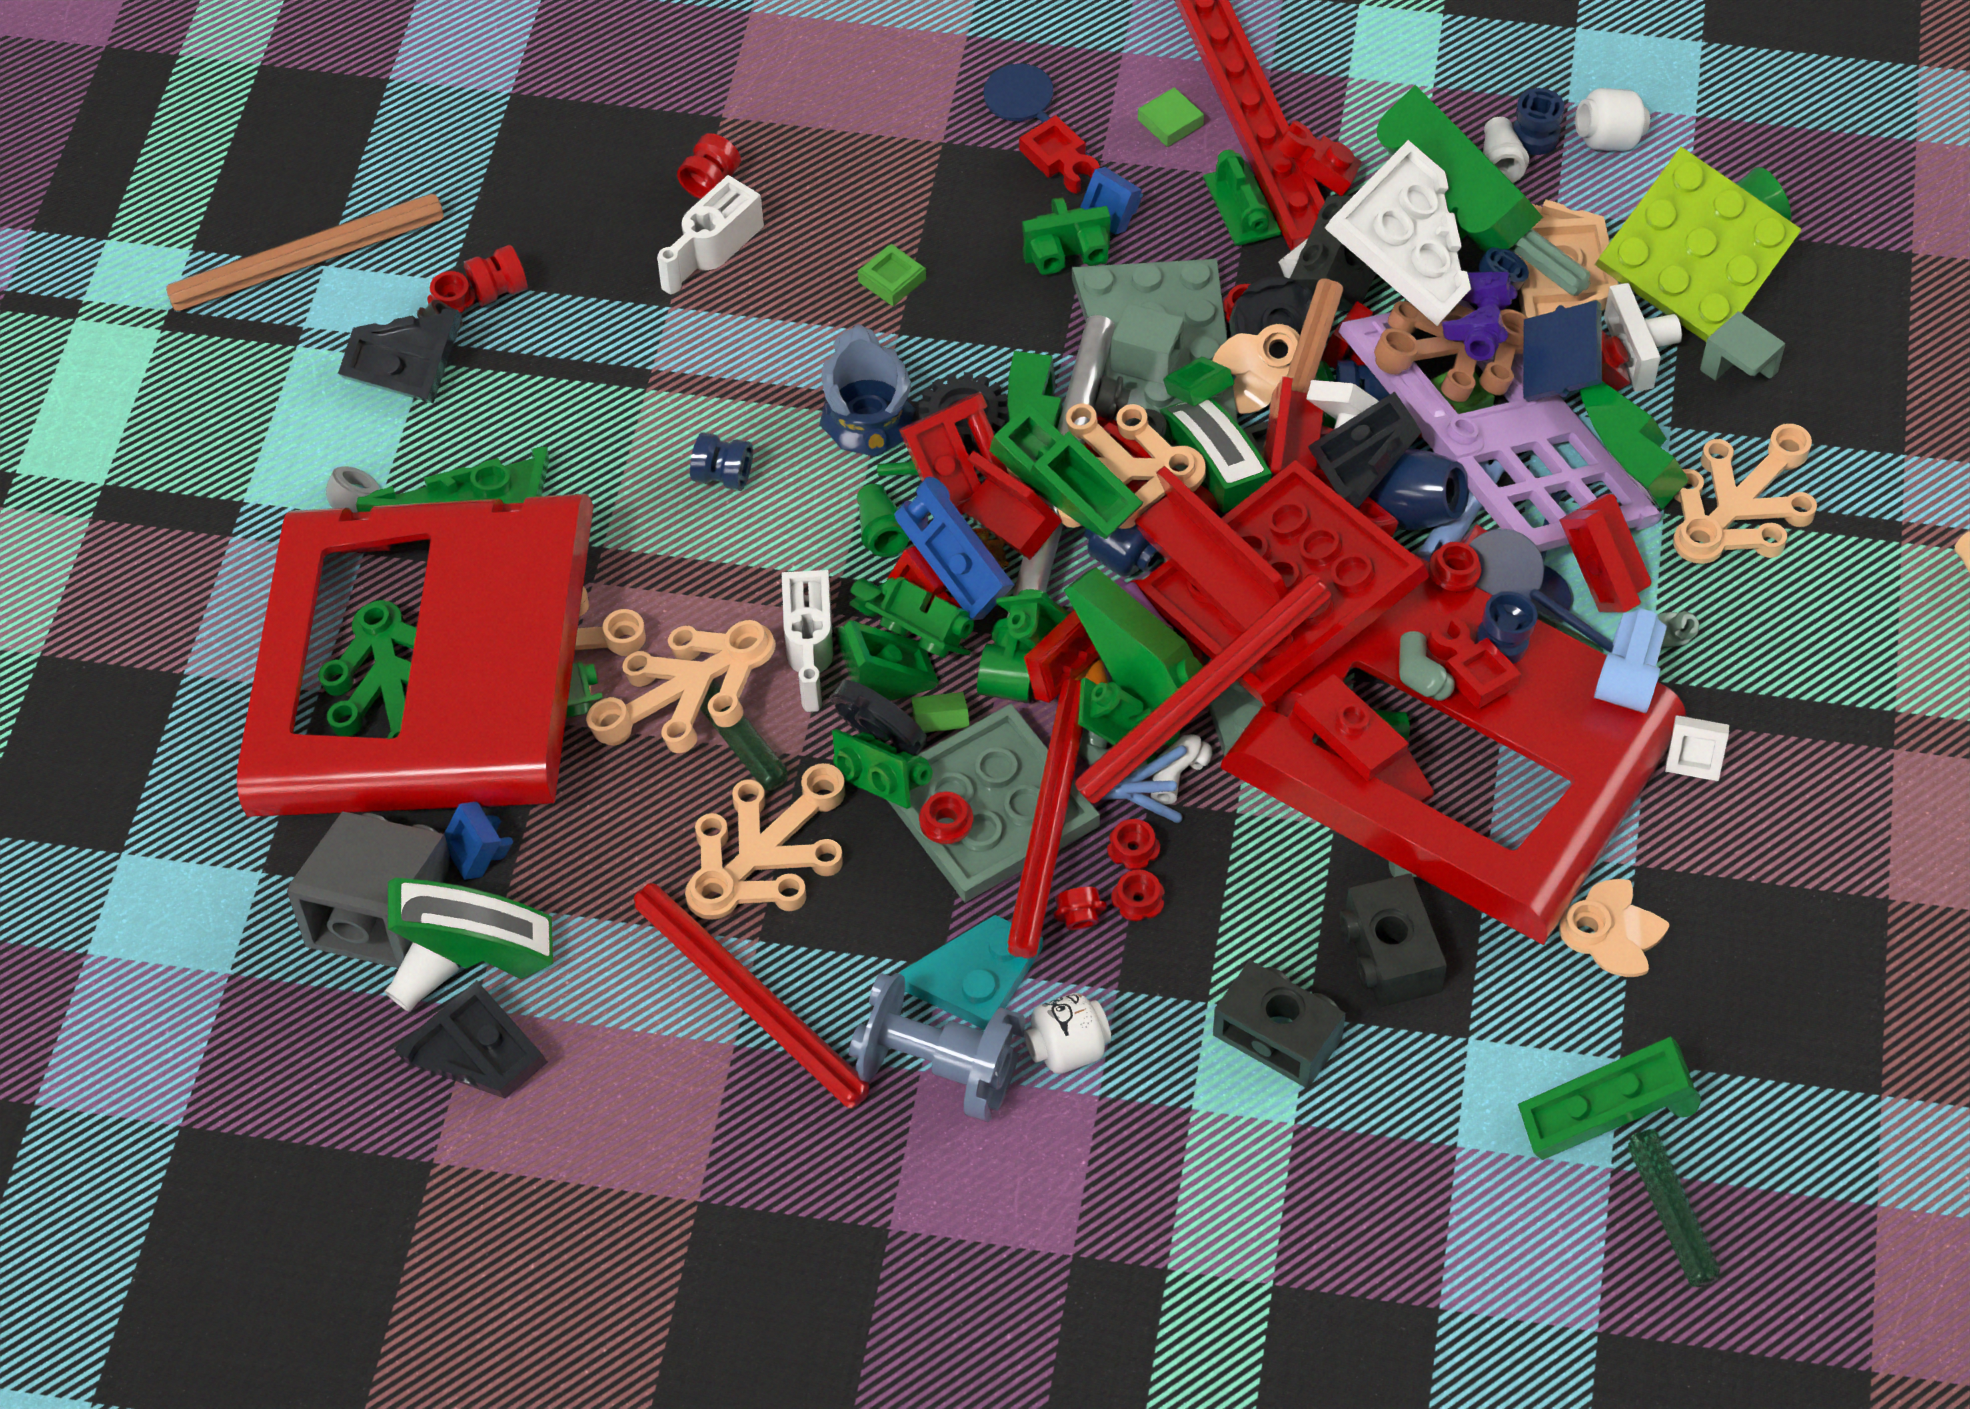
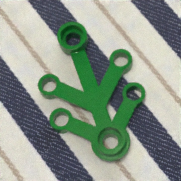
(385, 675)

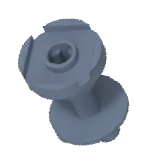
(957, 1052)

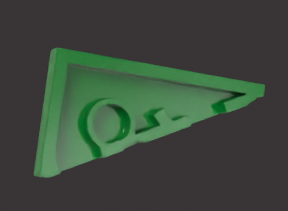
(486, 481)

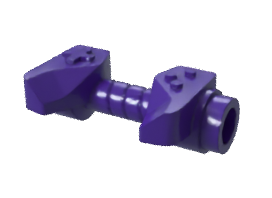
(1483, 327)

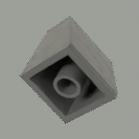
(344, 885)

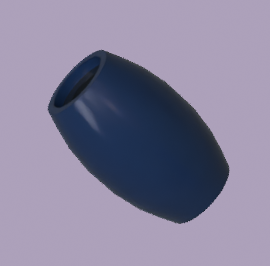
(1423, 490)

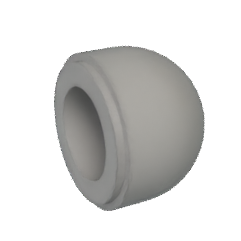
(342, 493)

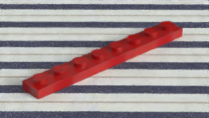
(1253, 115)

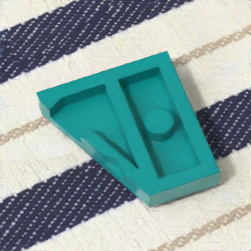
(970, 973)

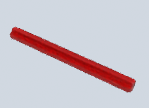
(1202, 688)
(1047, 824)
(752, 995)

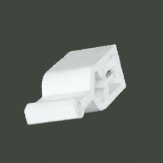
(711, 232)
(808, 631)

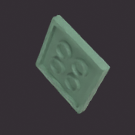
(999, 774)

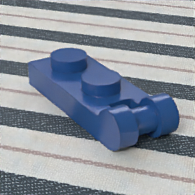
(953, 549)

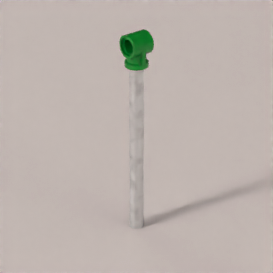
(1002, 664)

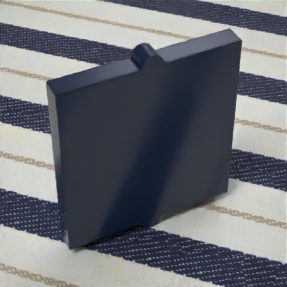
(1562, 351)

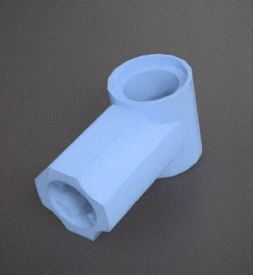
(1631, 668)

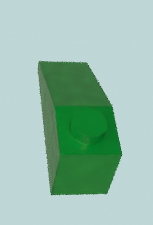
(1132, 642)

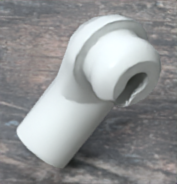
(1197, 755)

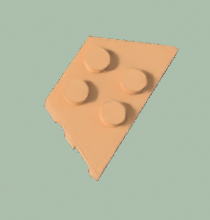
(1583, 239)

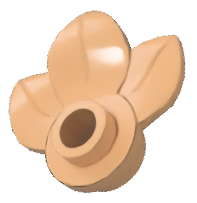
(1254, 367)
(1619, 928)

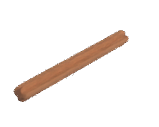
(304, 252)

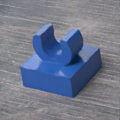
(1117, 194)
(474, 840)

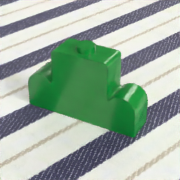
(1478, 193)

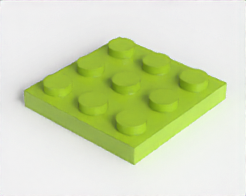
(1697, 245)

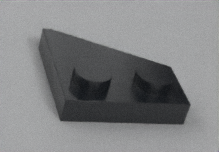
(402, 355)
(1365, 448)
(474, 1045)

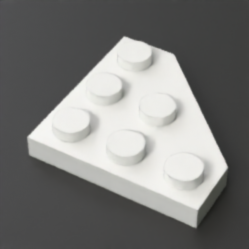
(1406, 232)

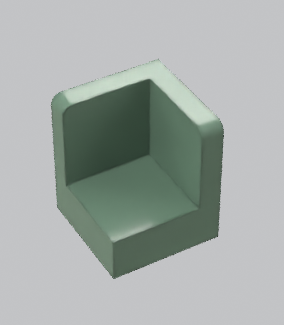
(1146, 343)
(1743, 345)

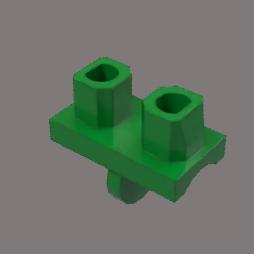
(1066, 234)

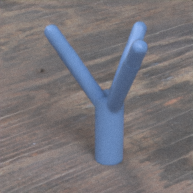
(1132, 786)

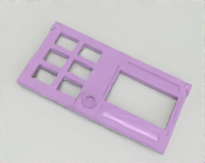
(1502, 433)

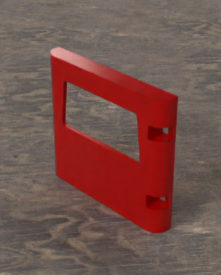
(483, 671)
(1546, 718)

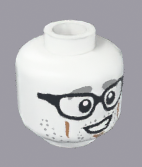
(1067, 1033)

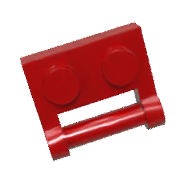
(940, 450)

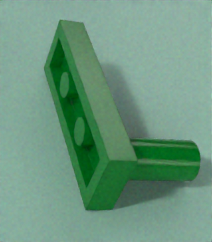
(1610, 1098)

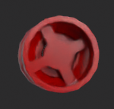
(711, 163)
(495, 275)

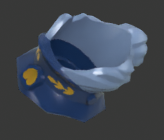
(865, 394)

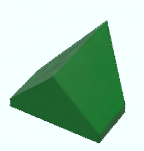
(885, 661)

